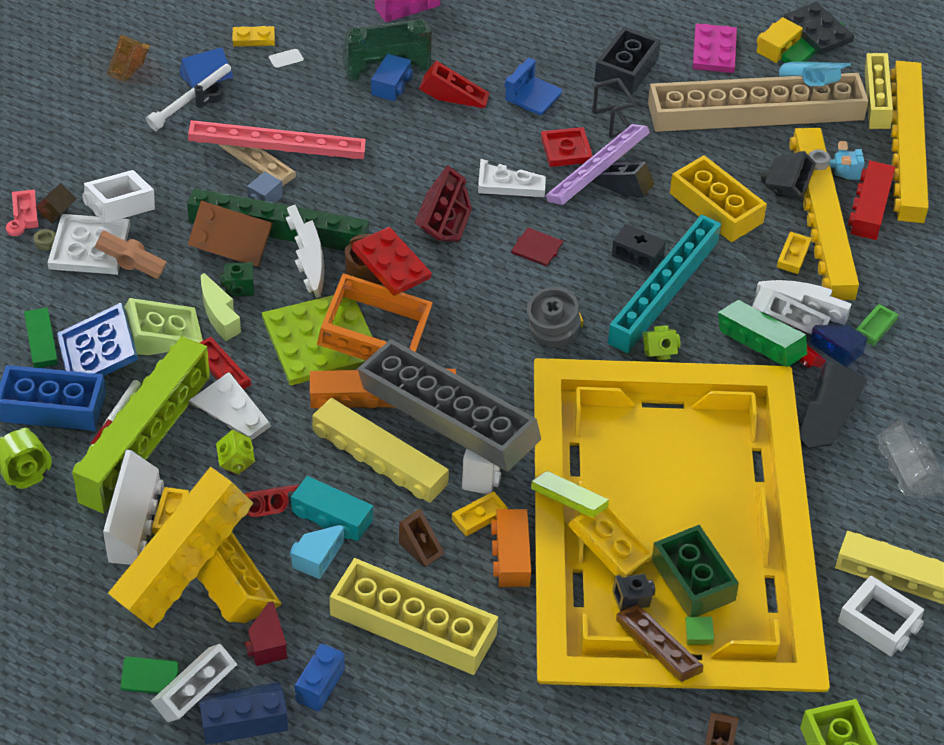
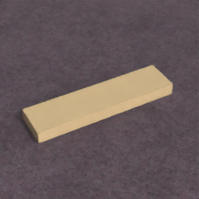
(261, 162)

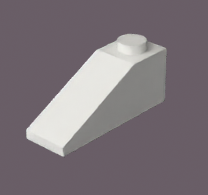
(788, 310)

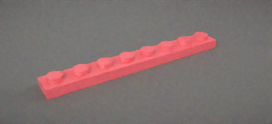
(276, 140)

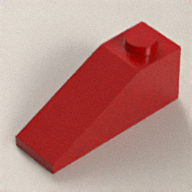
(451, 87)

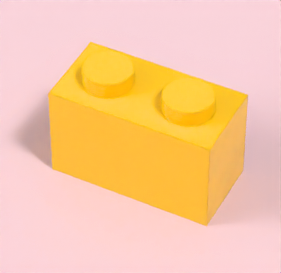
(778, 39)

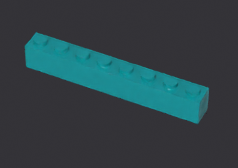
(663, 284)

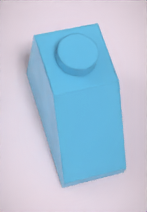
(317, 550)

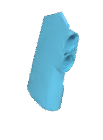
(814, 72)

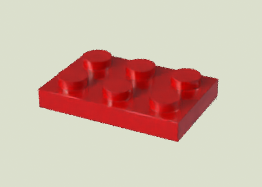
(391, 261)

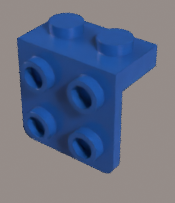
(528, 91)

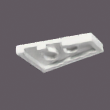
(507, 182)
(232, 406)

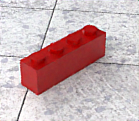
(872, 200)

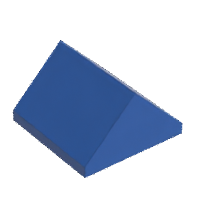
(200, 66)

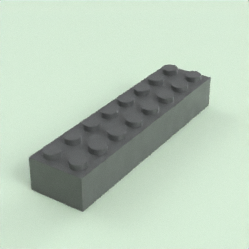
(450, 404)

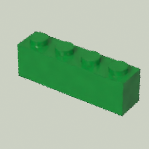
(762, 333)

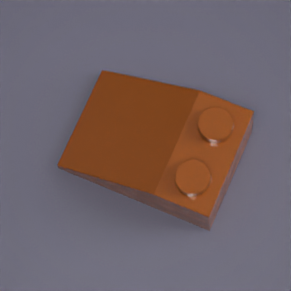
(230, 233)

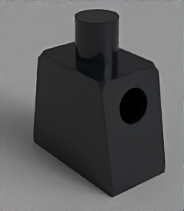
(789, 174)

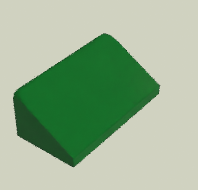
(147, 674)

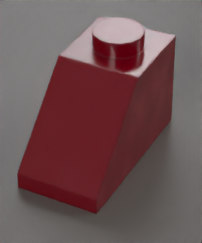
(266, 638)

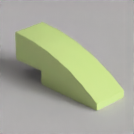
(219, 309)

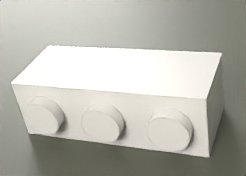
(193, 683)

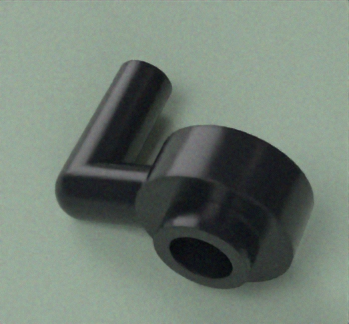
(211, 94)

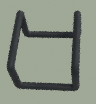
(613, 108)

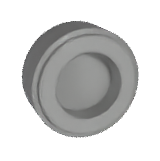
(821, 158)

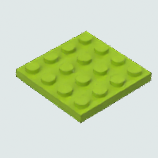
(296, 332)

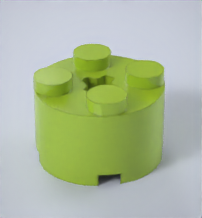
(23, 458)

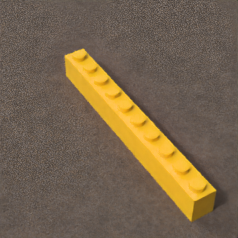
(908, 143)
(826, 222)

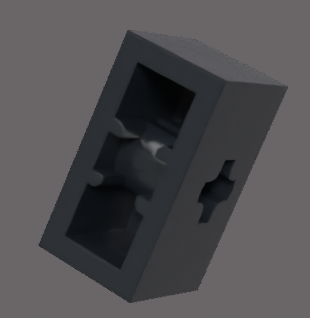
(638, 248)

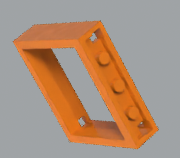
(375, 295)

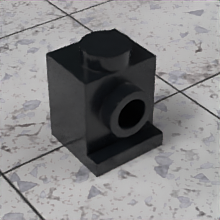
(633, 591)

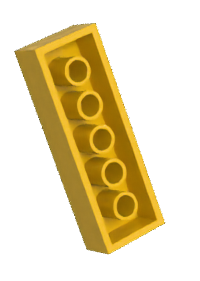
(181, 547)

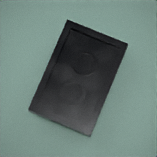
(820, 28)

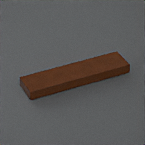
(659, 643)

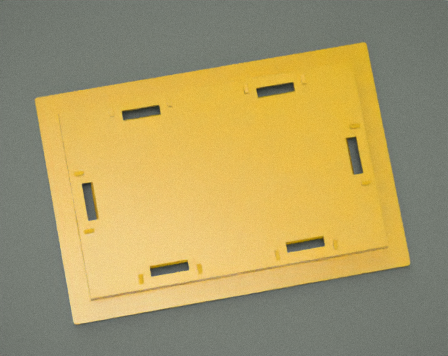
(664, 477)

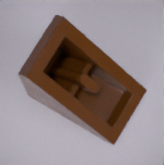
(419, 539)
(721, 730)

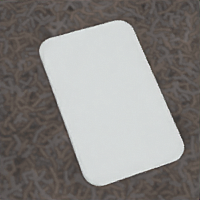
(286, 58)

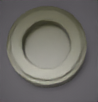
(44, 239)

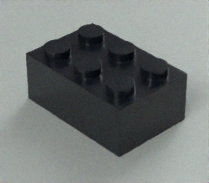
(628, 59)

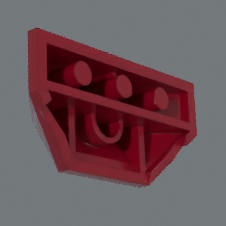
(445, 207)

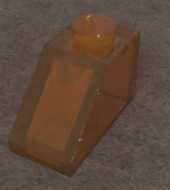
(127, 58)

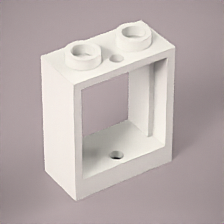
(138, 200)
(872, 632)

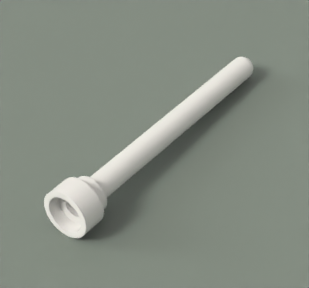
(156, 120)

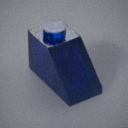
(839, 342)

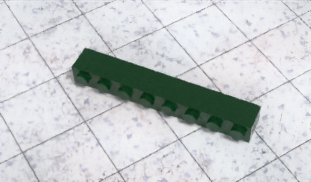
(332, 229)

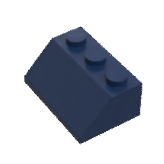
(243, 713)

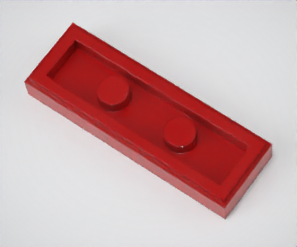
(221, 364)

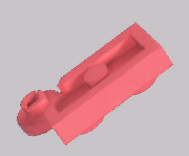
(24, 212)

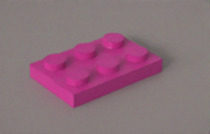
(714, 48)

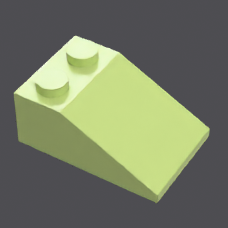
(160, 325)

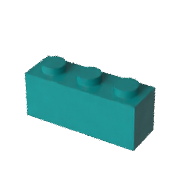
(331, 508)

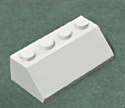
(132, 509)

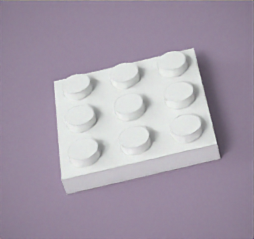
(76, 240)

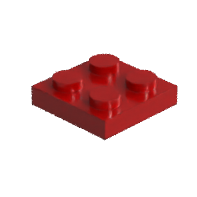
(566, 146)

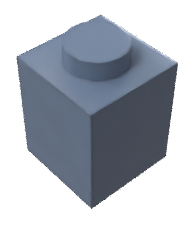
(265, 188)

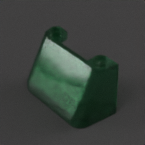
(372, 44)

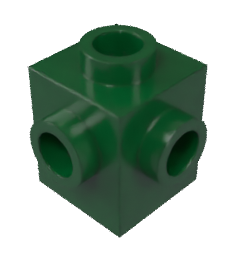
(238, 279)

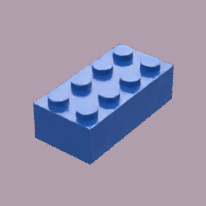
(51, 397)

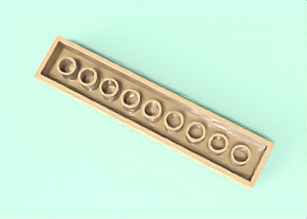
(755, 102)

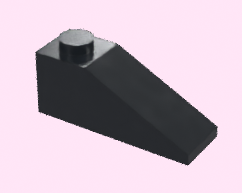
(626, 178)

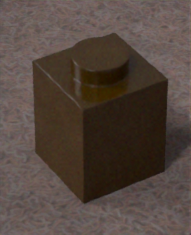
(55, 203)

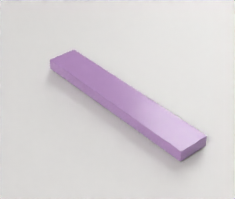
(597, 164)

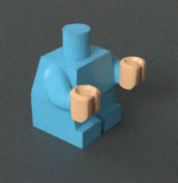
(846, 163)

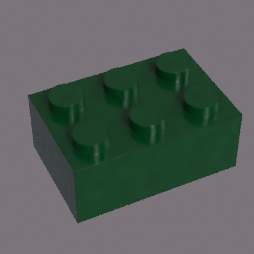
(694, 571)

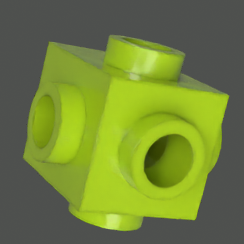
(653, 342)
(235, 452)

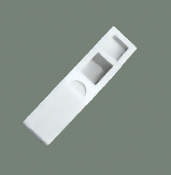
(309, 253)
(812, 296)

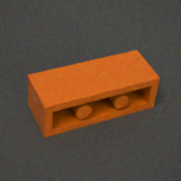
(511, 548)

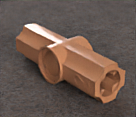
(130, 254)

